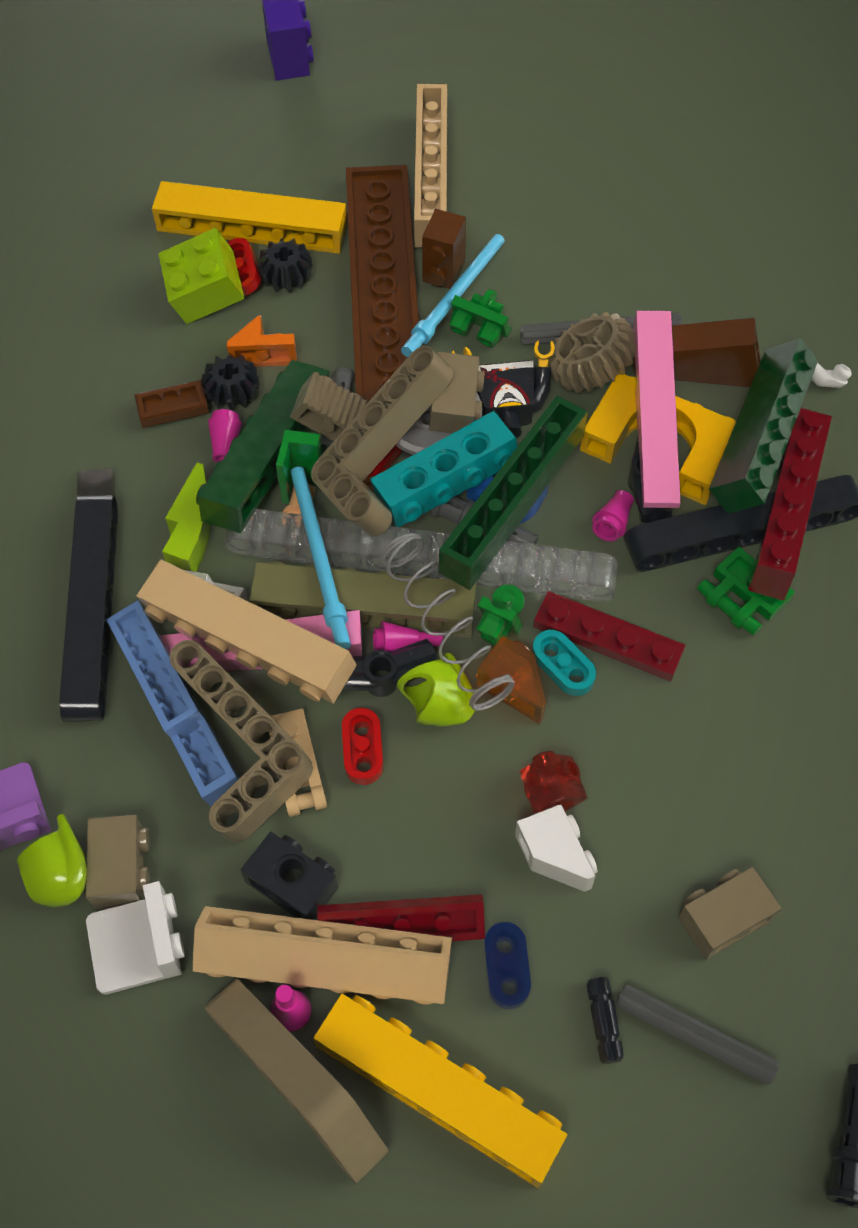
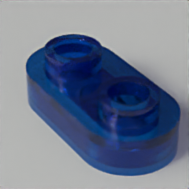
(508, 966)

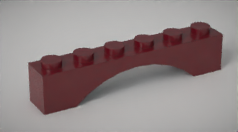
(791, 506)

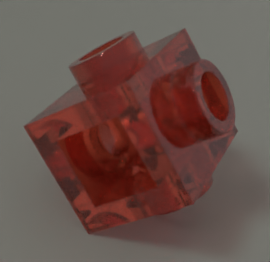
(552, 781)

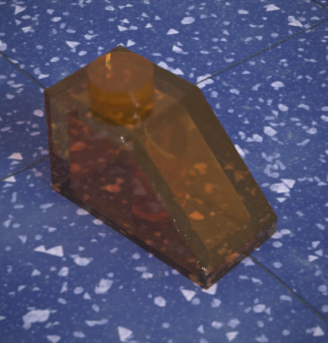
(518, 662)

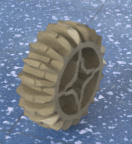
(592, 352)

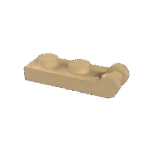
(296, 726)

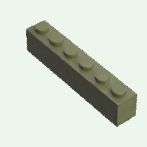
(296, 593)

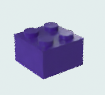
(288, 38)

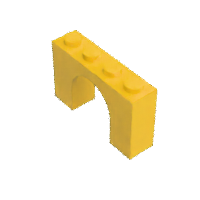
(701, 428)

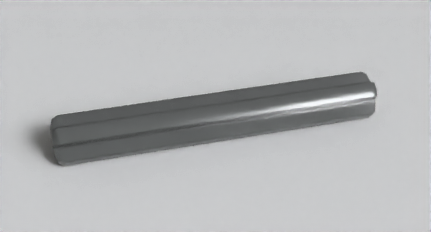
(698, 1034)

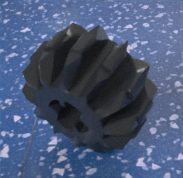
(285, 265)
(230, 381)

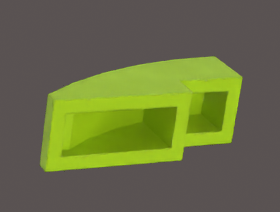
(187, 531)

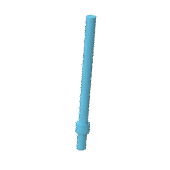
(425, 328)
(334, 611)

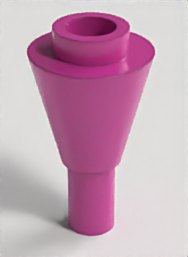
(393, 636)
(291, 1008)

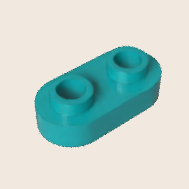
(566, 663)

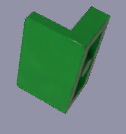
(296, 450)

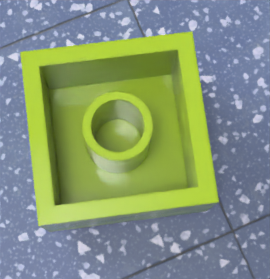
(201, 276)

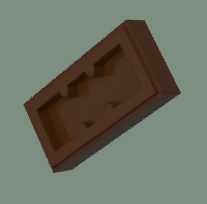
(171, 403)

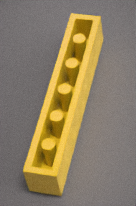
(250, 216)
(440, 1089)

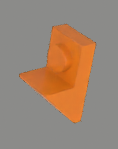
(262, 349)

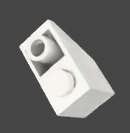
(553, 848)

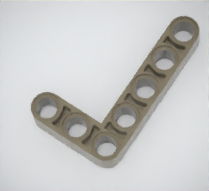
(374, 433)
(249, 728)
(299, 1079)

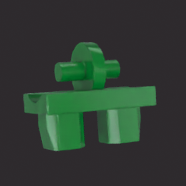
(482, 312)
(501, 615)

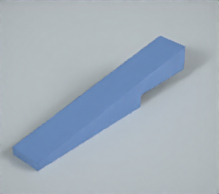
(174, 703)

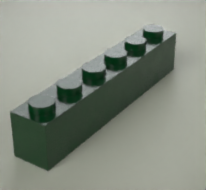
(763, 427)
(250, 464)
(512, 493)

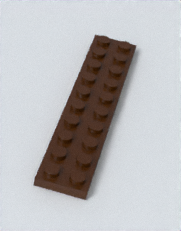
(380, 272)

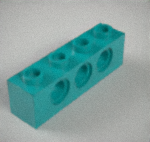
(445, 469)

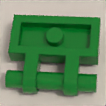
(735, 577)

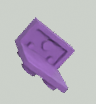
(20, 806)

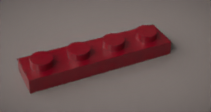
(610, 636)
(440, 916)

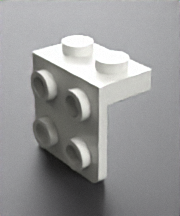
(135, 942)

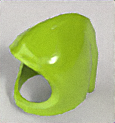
(438, 698)
(54, 867)

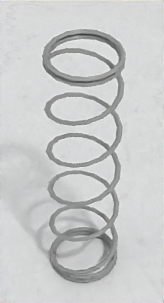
(403, 539)

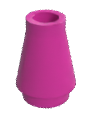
(223, 428)
(613, 517)

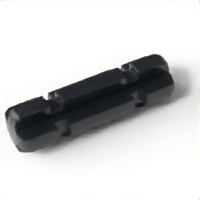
(605, 1020)

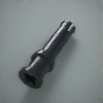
(845, 1175)

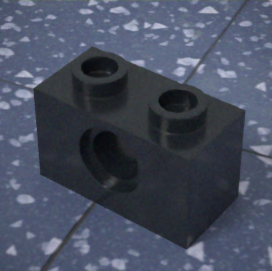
(273, 860)

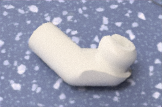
(831, 378)

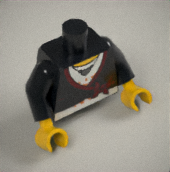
(515, 389)

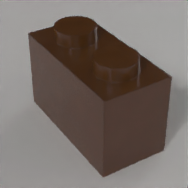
(443, 248)

